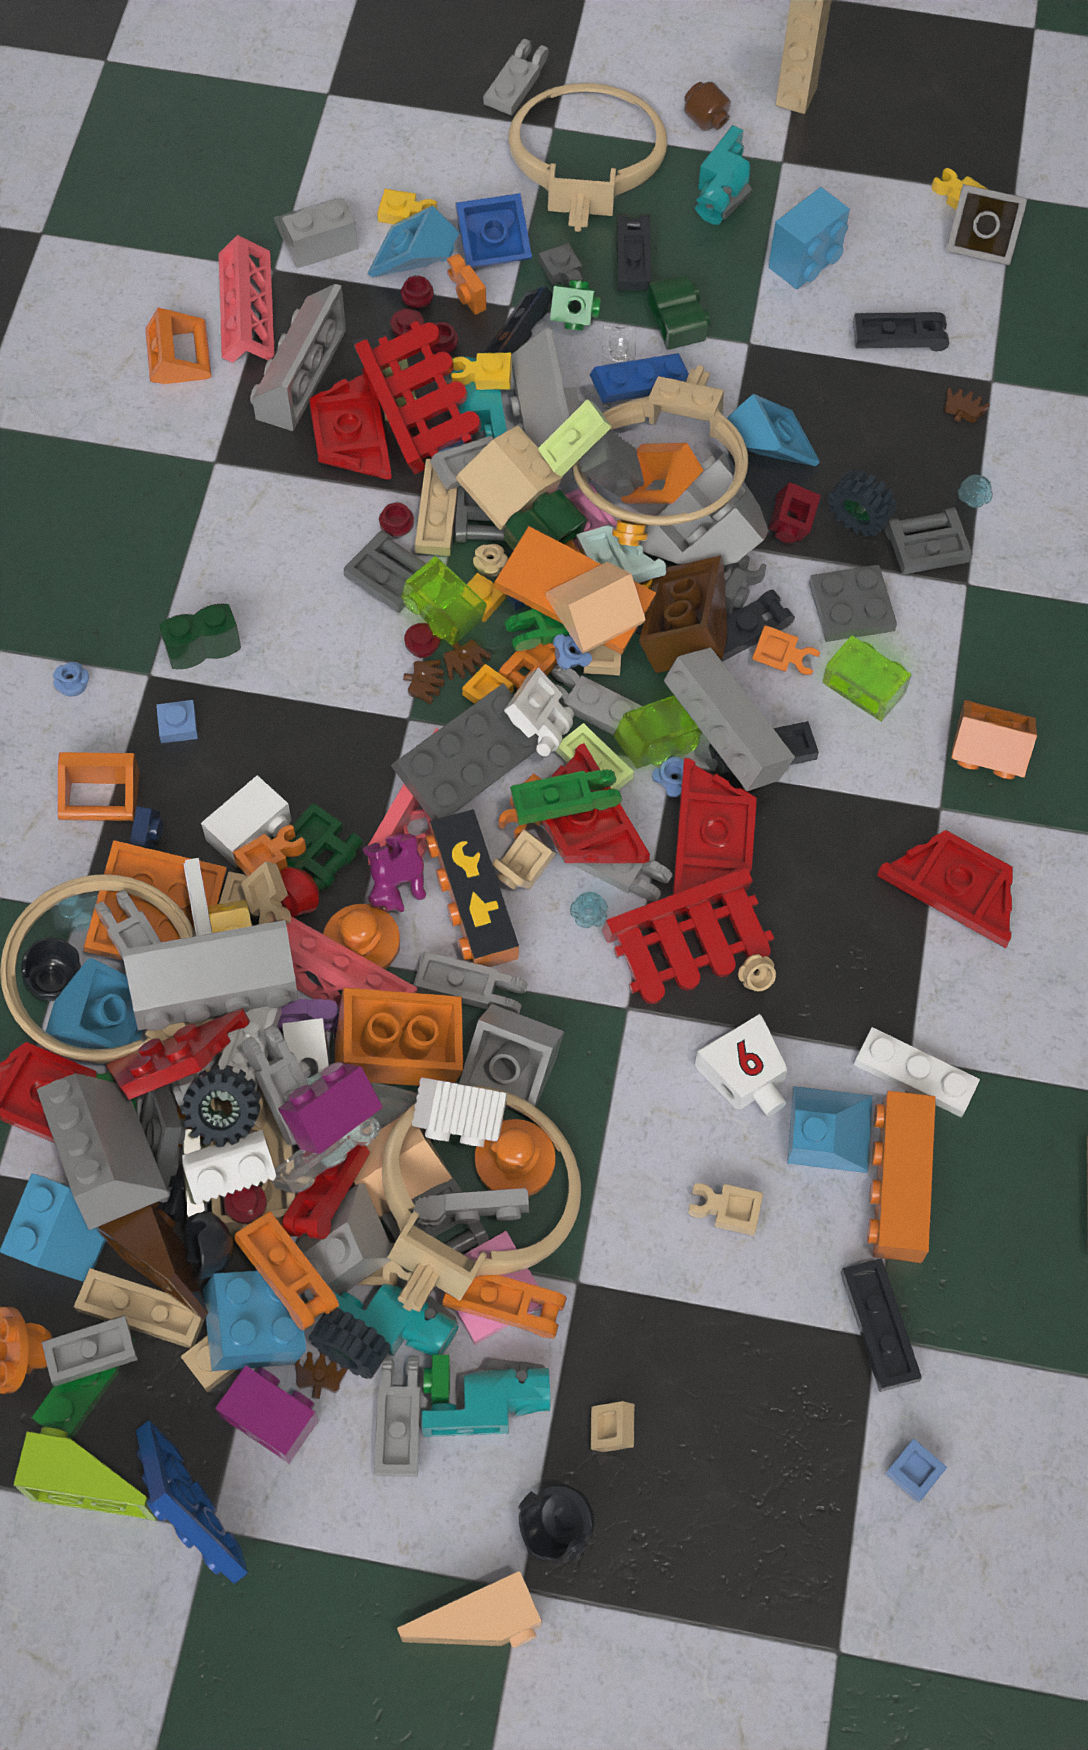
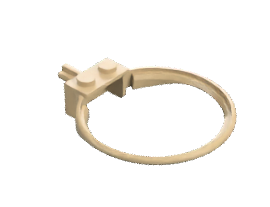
(585, 196)
(684, 399)
(35, 911)
(441, 1265)

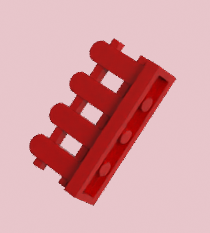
(410, 379)
(669, 933)

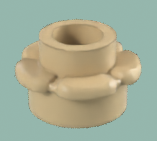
(493, 566)
(762, 978)

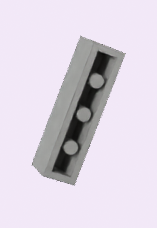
(728, 719)

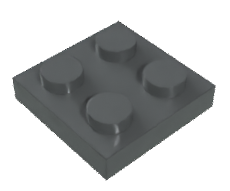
(852, 603)
(163, 1130)

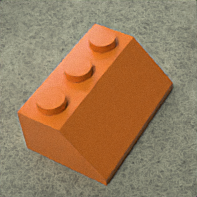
(400, 1035)

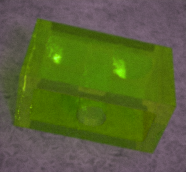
(443, 601)
(866, 678)
(657, 732)

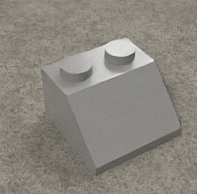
(318, 232)
(511, 1054)
(353, 1247)

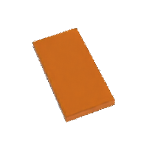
(544, 564)

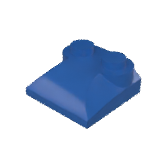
(493, 230)

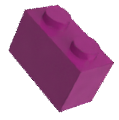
(330, 1107)
(268, 1413)

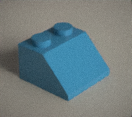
(52, 1231)

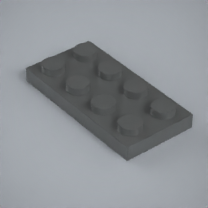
(465, 756)

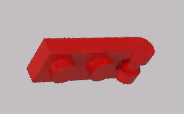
(323, 1197)

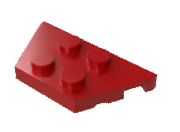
(351, 427)
(712, 828)
(595, 834)
(957, 882)
(176, 1057)
(21, 1076)

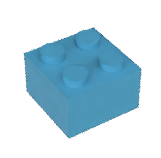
(809, 238)
(249, 1324)

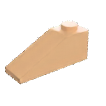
(485, 1617)

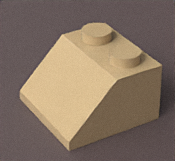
(508, 476)

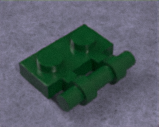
(319, 833)

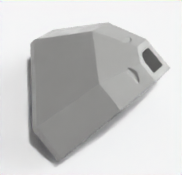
(726, 532)

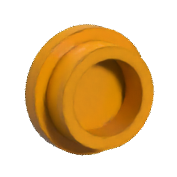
(629, 533)

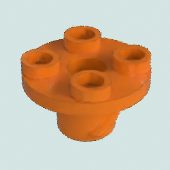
(366, 932)
(518, 1159)
(19, 1348)

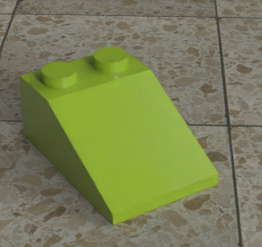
(66, 1475)

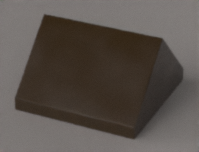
(986, 224)

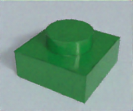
(438, 1379)

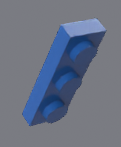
(635, 377)

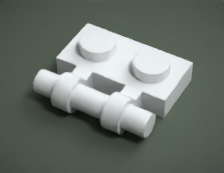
(533, 704)

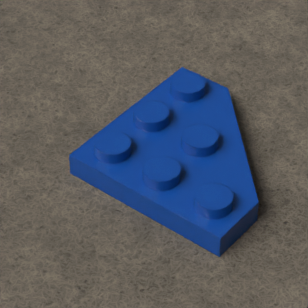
(186, 1504)

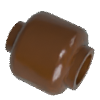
(707, 106)

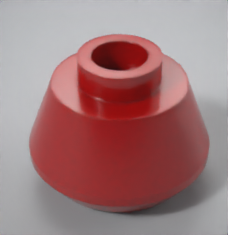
(301, 891)

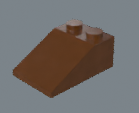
(686, 613)
(154, 1250)

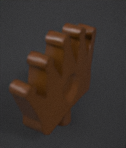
(964, 406)
(465, 657)
(425, 680)
(319, 1376)

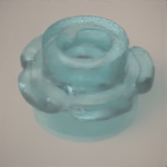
(975, 484)
(586, 901)

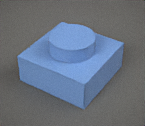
(177, 721)
(916, 1470)

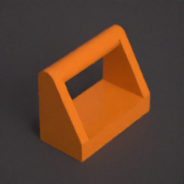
(160, 348)
(664, 462)
(97, 769)

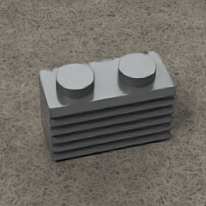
(613, 465)

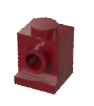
(793, 513)

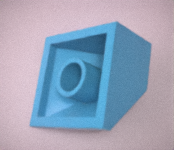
(415, 243)
(772, 431)
(94, 1009)
(830, 1129)

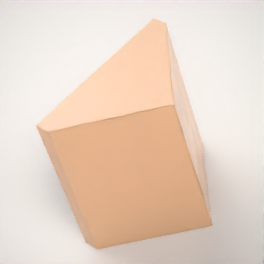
(597, 605)
(419, 1166)

